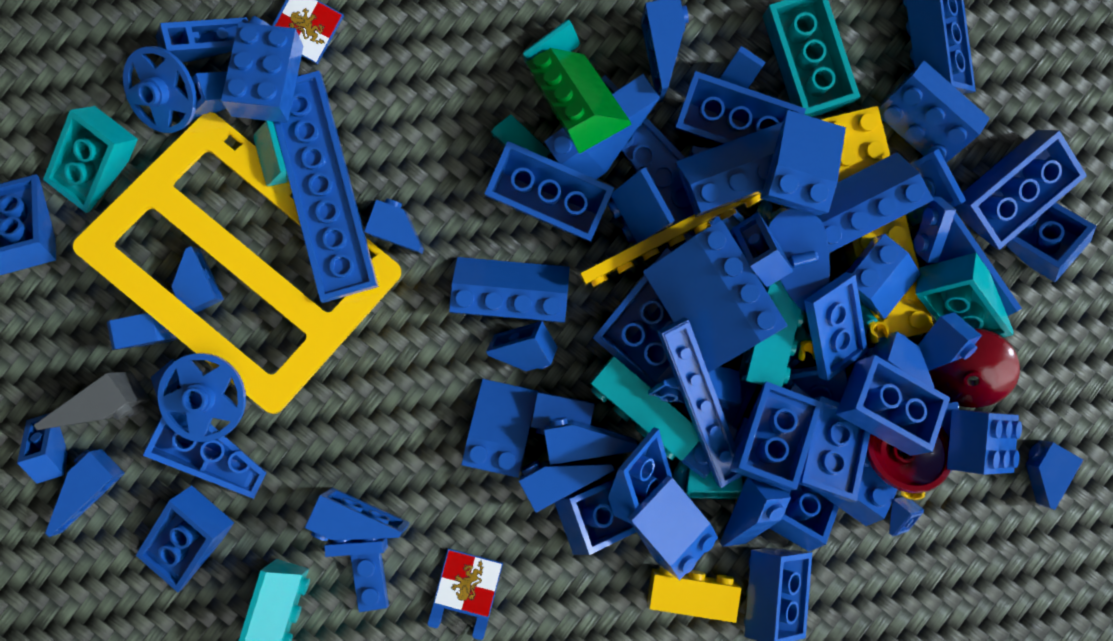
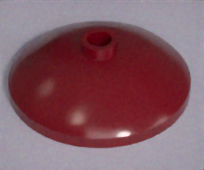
(994, 365)
(912, 473)

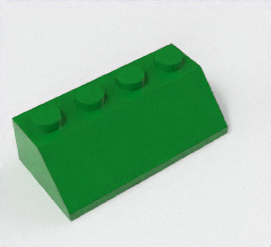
(577, 97)

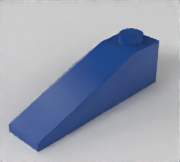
(637, 102)
(213, 461)

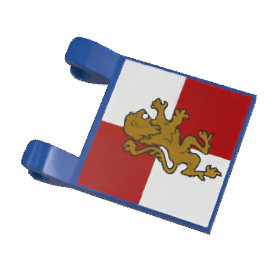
(314, 24)
(466, 587)

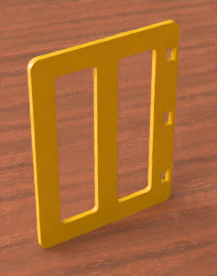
(156, 191)

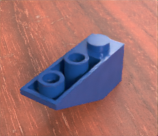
(725, 382)

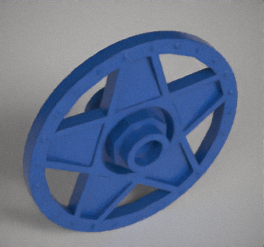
(159, 89)
(201, 397)

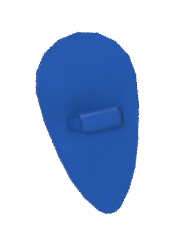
(807, 250)

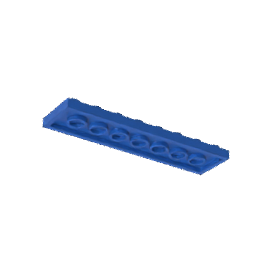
(324, 194)

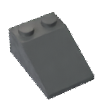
(106, 398)

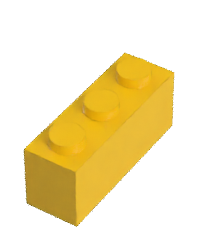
(694, 595)

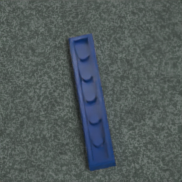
(700, 399)

